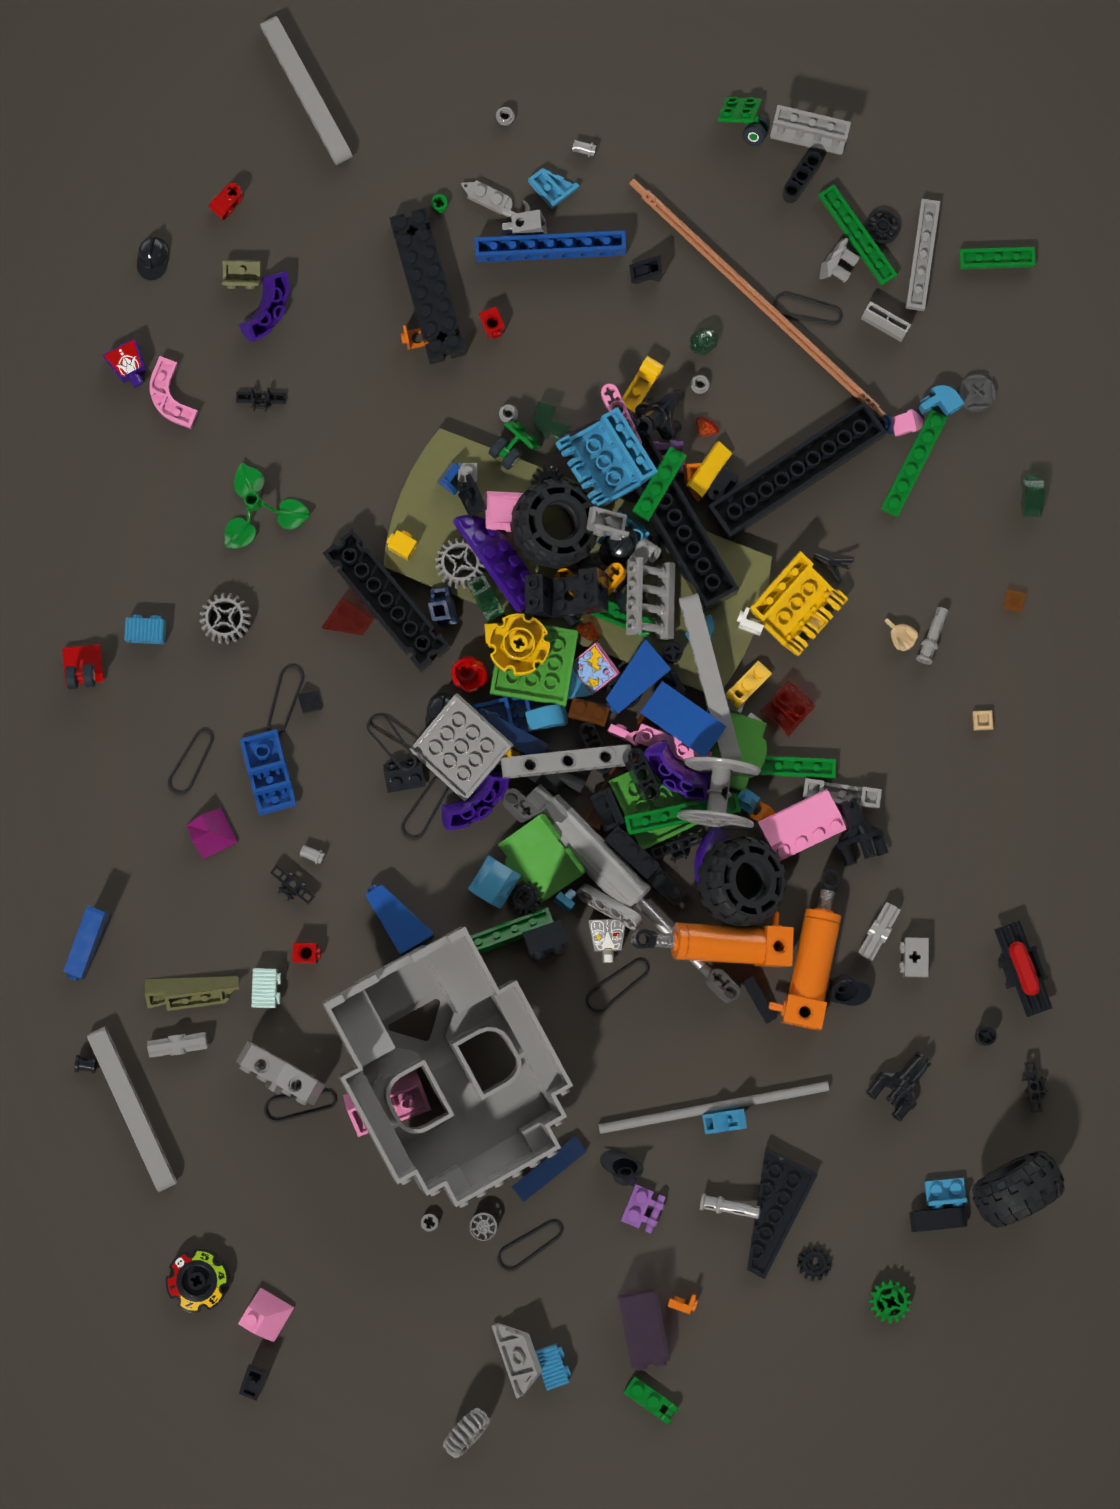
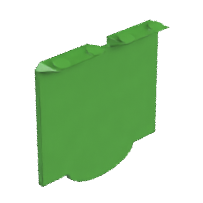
(751, 745)
(541, 857)

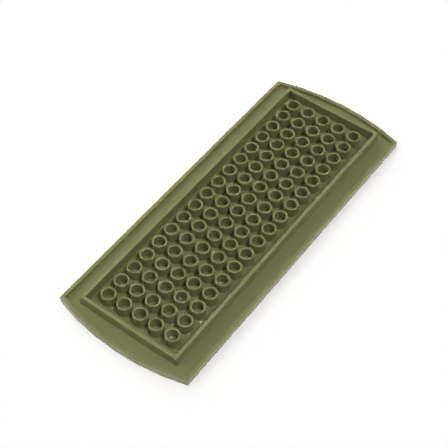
(428, 514)

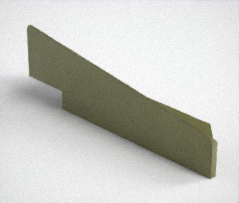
(189, 992)

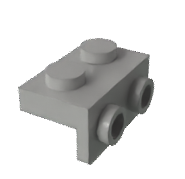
(607, 522)

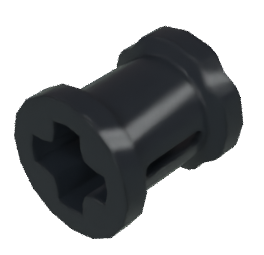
(85, 1064)

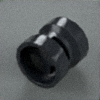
(988, 1033)

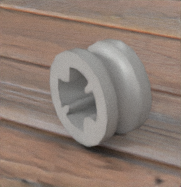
(424, 1225)

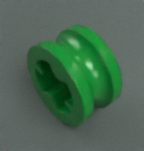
(444, 201)

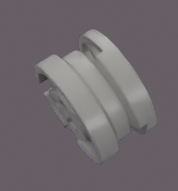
(483, 1226)

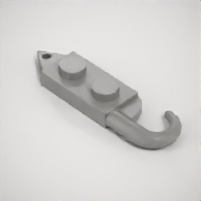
(491, 198)

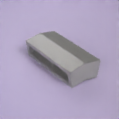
(885, 321)

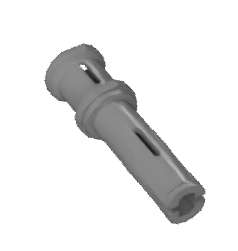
(930, 644)
(721, 1205)

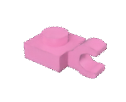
(620, 732)

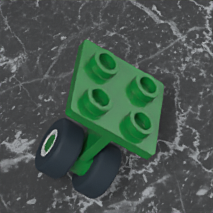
(746, 111)
(508, 451)

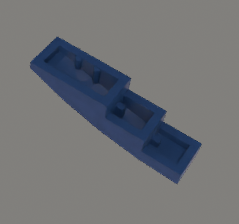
(549, 1169)

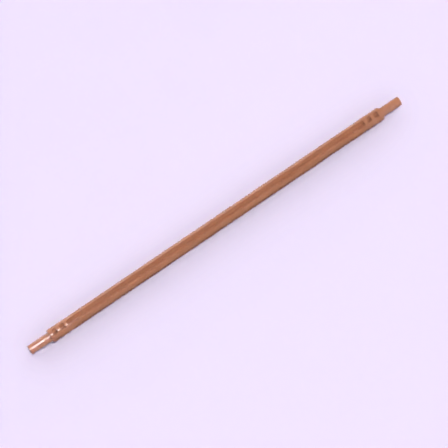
(757, 298)

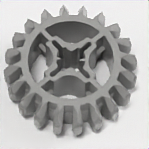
(452, 558)
(214, 606)
(466, 1432)

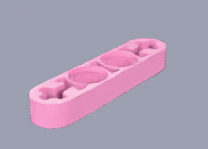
(616, 395)

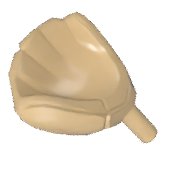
(902, 636)

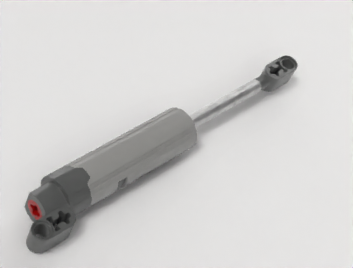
(604, 867)

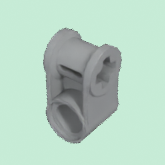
(648, 551)

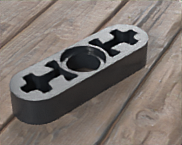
(594, 732)

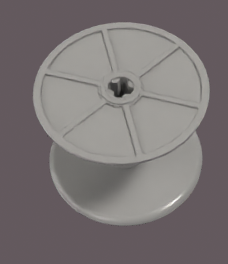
(721, 772)

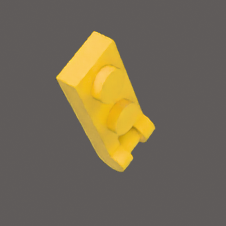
(748, 684)

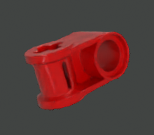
(225, 203)

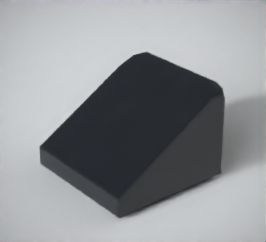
(309, 702)

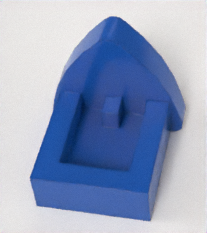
(447, 476)

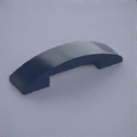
(520, 739)

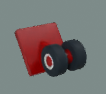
(82, 665)

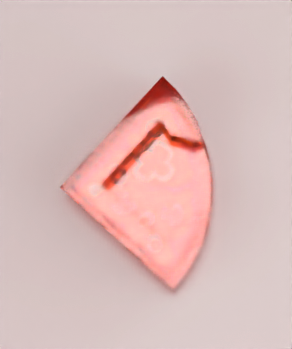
(706, 427)
(588, 631)

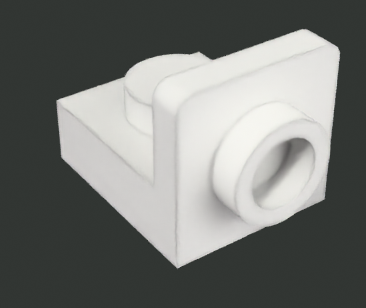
(752, 625)

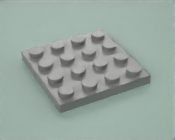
(461, 747)

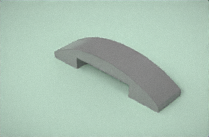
(866, 796)

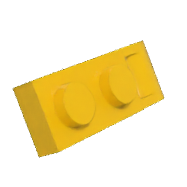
(642, 383)

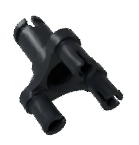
(659, 415)
(860, 833)
(901, 1084)

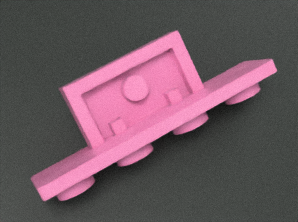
(649, 736)

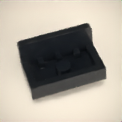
(403, 780)

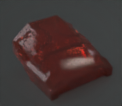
(788, 708)

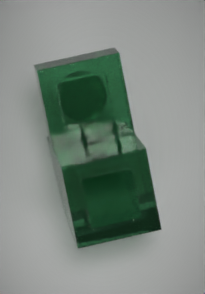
(544, 421)
(1033, 495)
(485, 598)

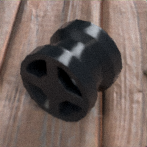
(672, 649)

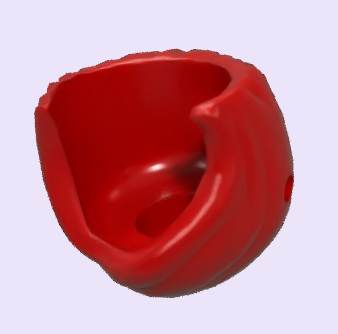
(475, 675)

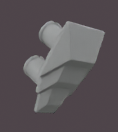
(830, 265)

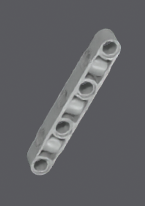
(553, 761)

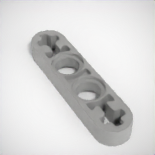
(609, 906)

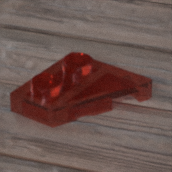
(348, 619)

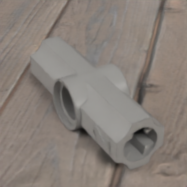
(879, 931)
(177, 1044)

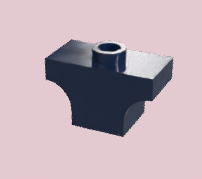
(442, 606)

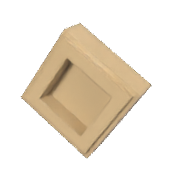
(982, 720)

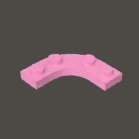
(161, 396)

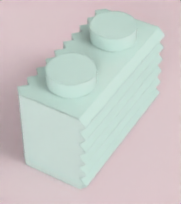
(265, 988)

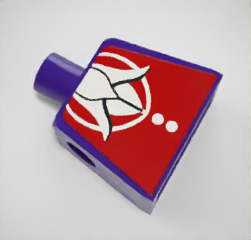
(127, 362)

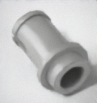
(584, 148)
(312, 854)

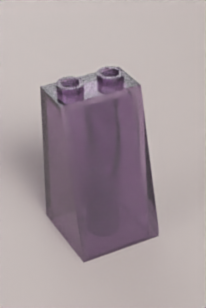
(644, 1329)

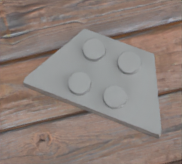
(518, 1357)

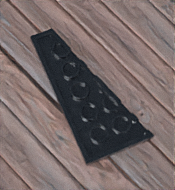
(780, 1198)

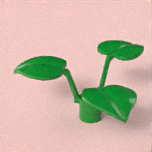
(247, 484)

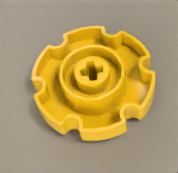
(516, 629)

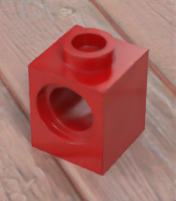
(488, 316)
(297, 953)

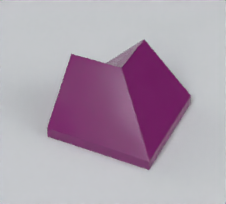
(211, 833)

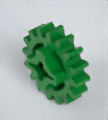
(886, 1310)

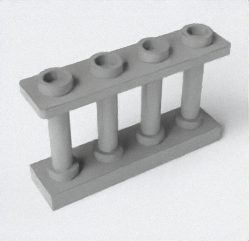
(810, 130)
(664, 599)

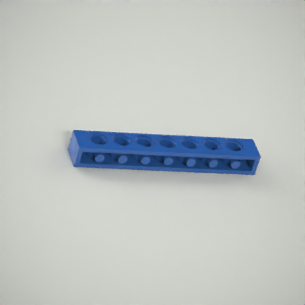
(550, 246)

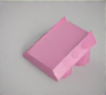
(499, 509)

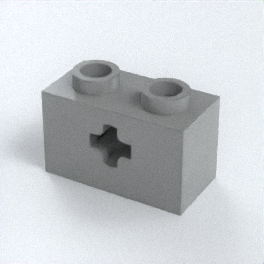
(920, 947)

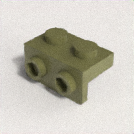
(241, 273)

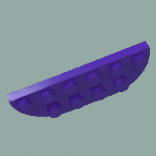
(497, 558)

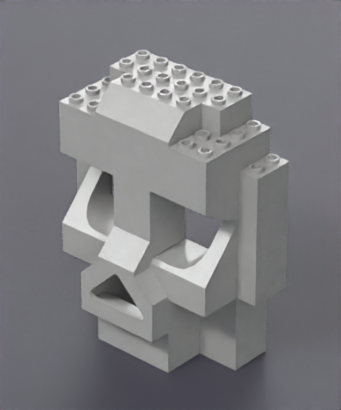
(482, 1132)

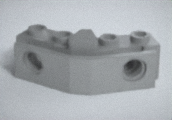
(280, 1074)

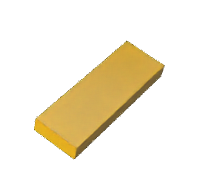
(709, 469)

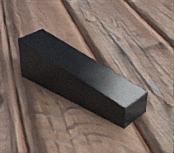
(759, 999)

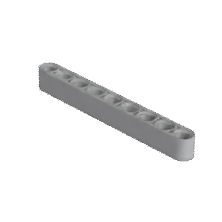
(306, 90)
(709, 674)
(131, 1109)

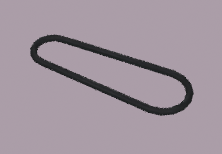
(812, 301)
(294, 700)
(403, 742)
(202, 760)
(432, 815)
(620, 995)
(298, 1115)
(525, 1236)

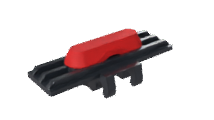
(1020, 969)

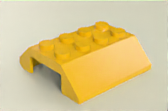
(796, 603)

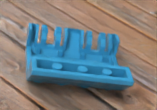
(607, 458)

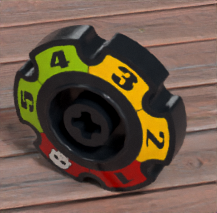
(184, 1288)

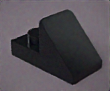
(647, 270)
(253, 1382)

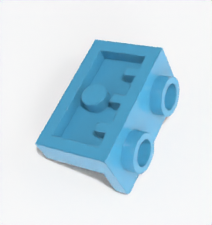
(945, 1192)

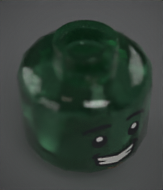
(703, 341)

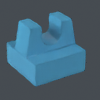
(748, 801)
(565, 901)

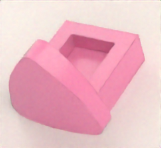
(907, 422)

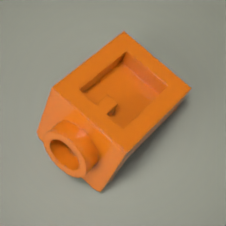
(679, 1304)

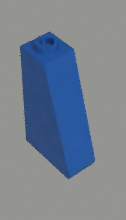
(640, 674)
(401, 924)
(86, 942)

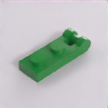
(650, 1399)

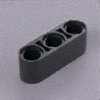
(805, 169)
(633, 769)
(938, 1219)

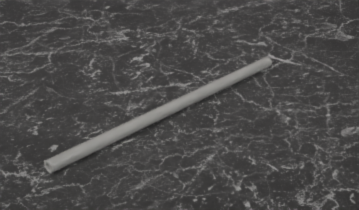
(713, 1107)

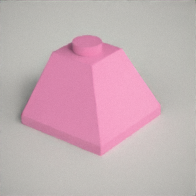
(266, 1315)

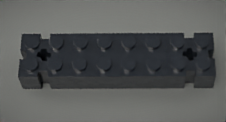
(427, 286)
(386, 600)

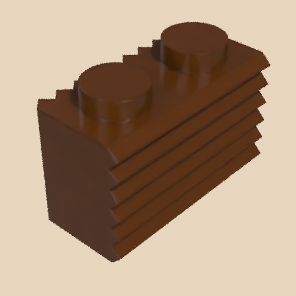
(588, 712)

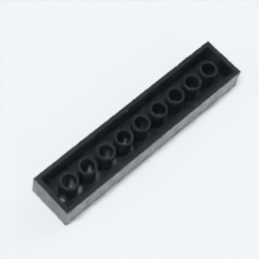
(796, 471)
(688, 541)

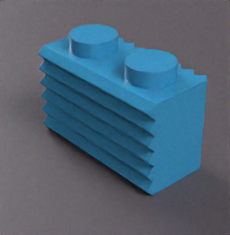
(145, 630)
(552, 1366)

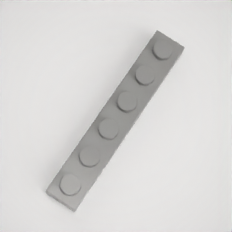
(922, 255)

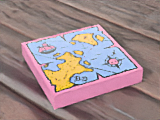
(595, 668)

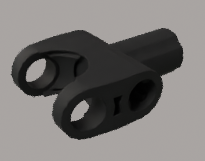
(554, 782)

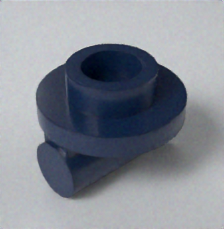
(887, 423)

